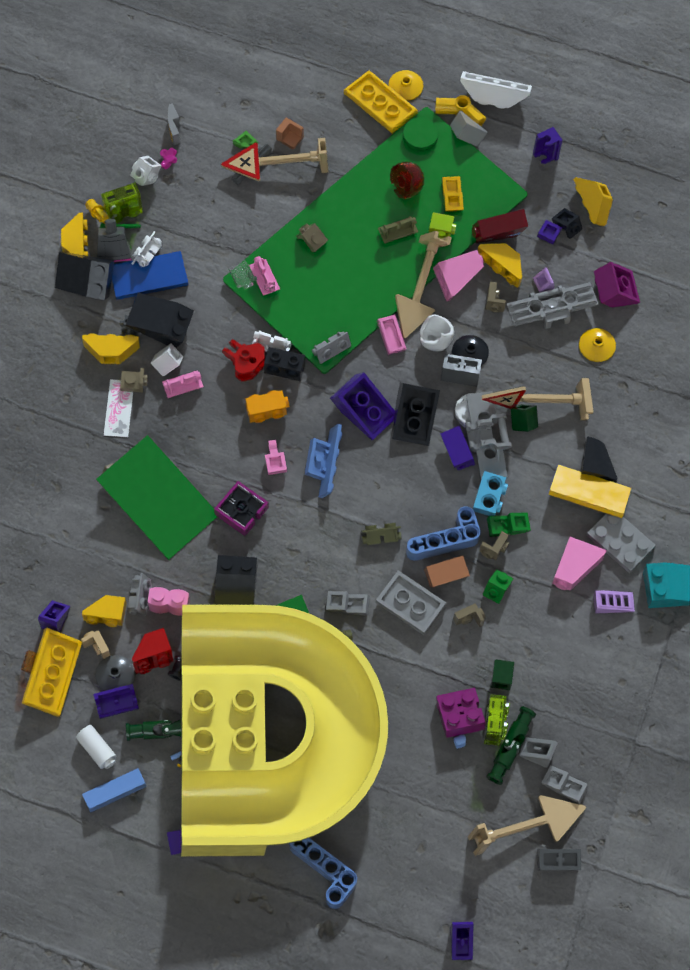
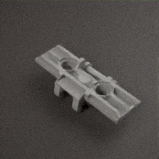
(554, 308)
(481, 436)

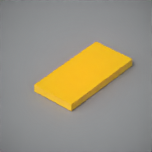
(380, 101)
(590, 491)
(52, 672)

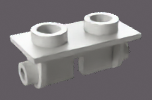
(143, 254)
(268, 341)

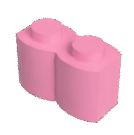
(163, 601)

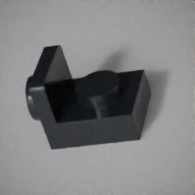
(568, 221)

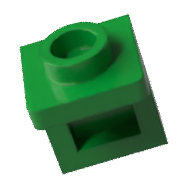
(497, 586)

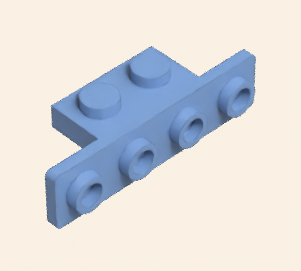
(322, 460)

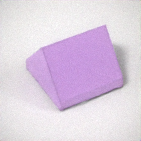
(543, 281)

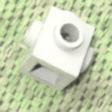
(145, 170)

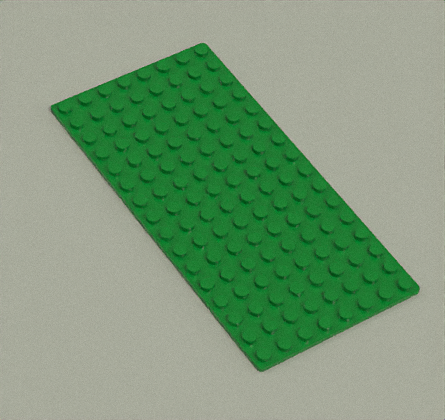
(356, 274)

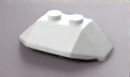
(494, 91)

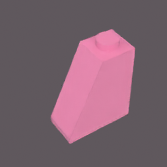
(457, 272)
(577, 563)

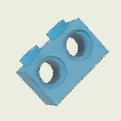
(486, 493)

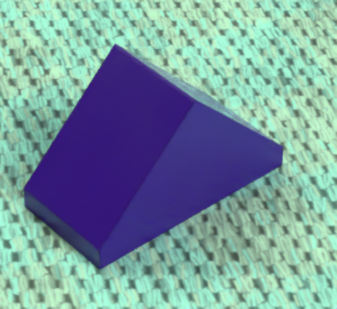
(54, 616)
(461, 940)

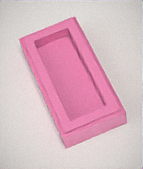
(391, 334)

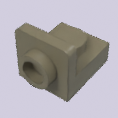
(493, 302)
(133, 381)
(467, 614)

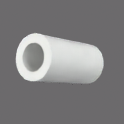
(96, 747)

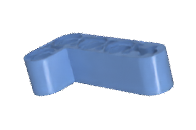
(441, 538)
(320, 865)

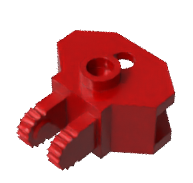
(247, 360)

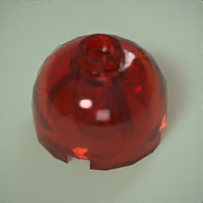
(407, 179)

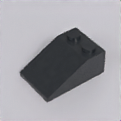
(84, 275)
(159, 319)
(415, 413)
(235, 580)

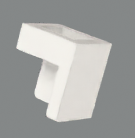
(167, 359)

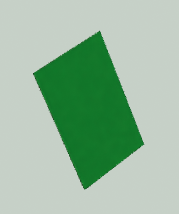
(157, 497)

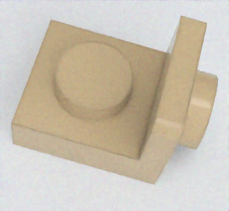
(100, 646)

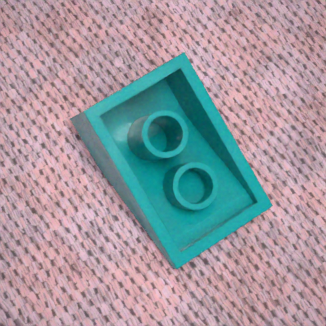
(667, 584)

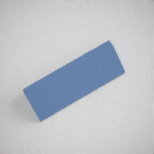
(114, 790)

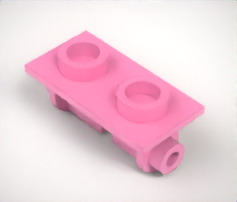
(265, 277)
(182, 384)

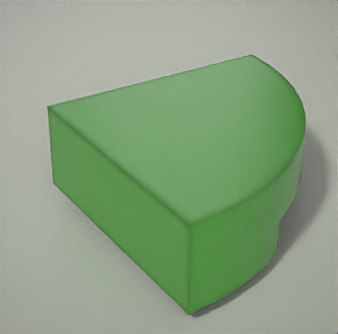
(244, 140)

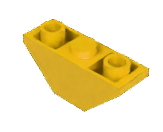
(595, 199)
(73, 236)
(503, 261)
(111, 348)

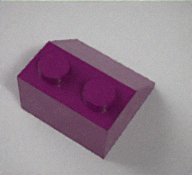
(616, 285)

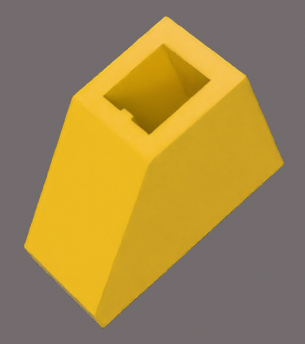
(107, 610)

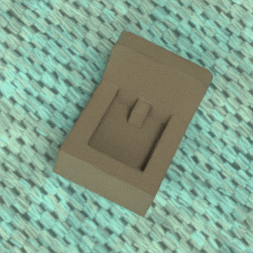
(312, 236)
(500, 546)

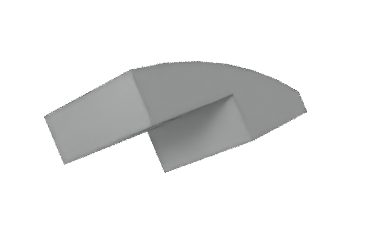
(173, 124)
(346, 603)
(565, 785)

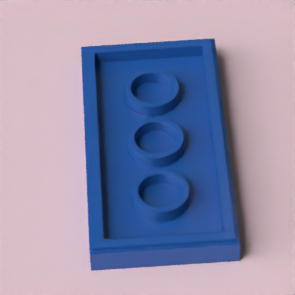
(161, 274)

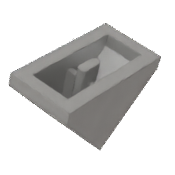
(467, 129)
(538, 751)

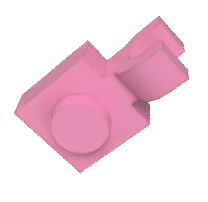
(275, 461)

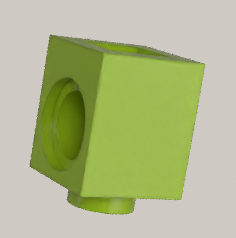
(443, 225)

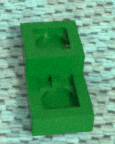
(511, 524)

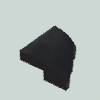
(597, 460)

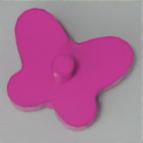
(169, 157)

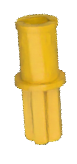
(96, 211)

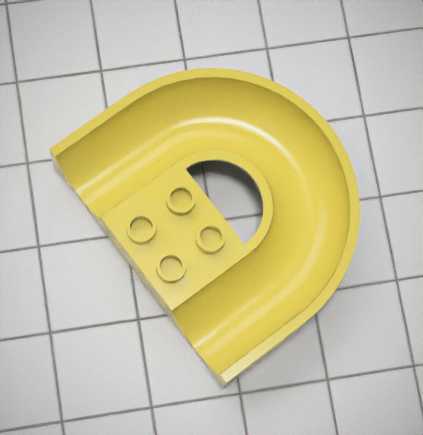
(228, 790)

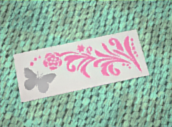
(118, 411)

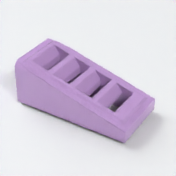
(599, 608)

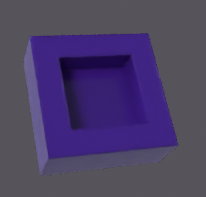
(549, 232)

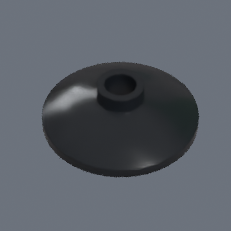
(480, 348)

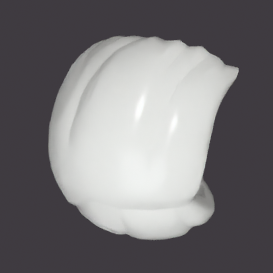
(436, 333)

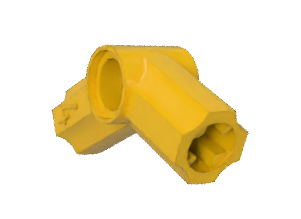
(452, 106)

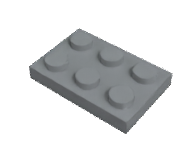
(621, 541)
(410, 602)

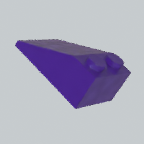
(364, 405)

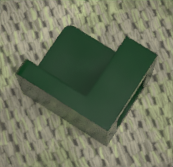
(524, 418)
(502, 674)

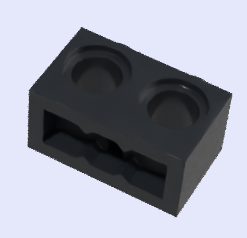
(284, 364)

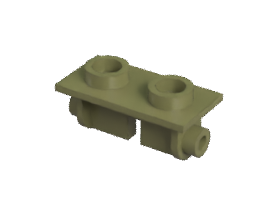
(398, 229)
(373, 534)

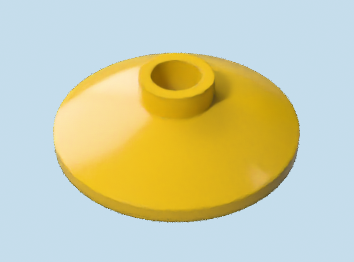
(410, 90)
(594, 351)

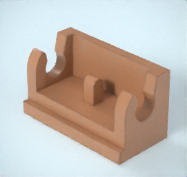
(446, 571)

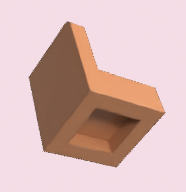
(289, 133)

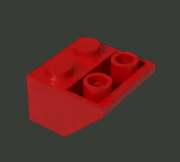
(152, 652)

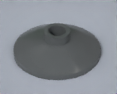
(124, 677)

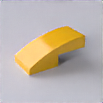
(452, 193)

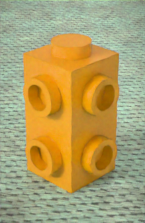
(266, 406)

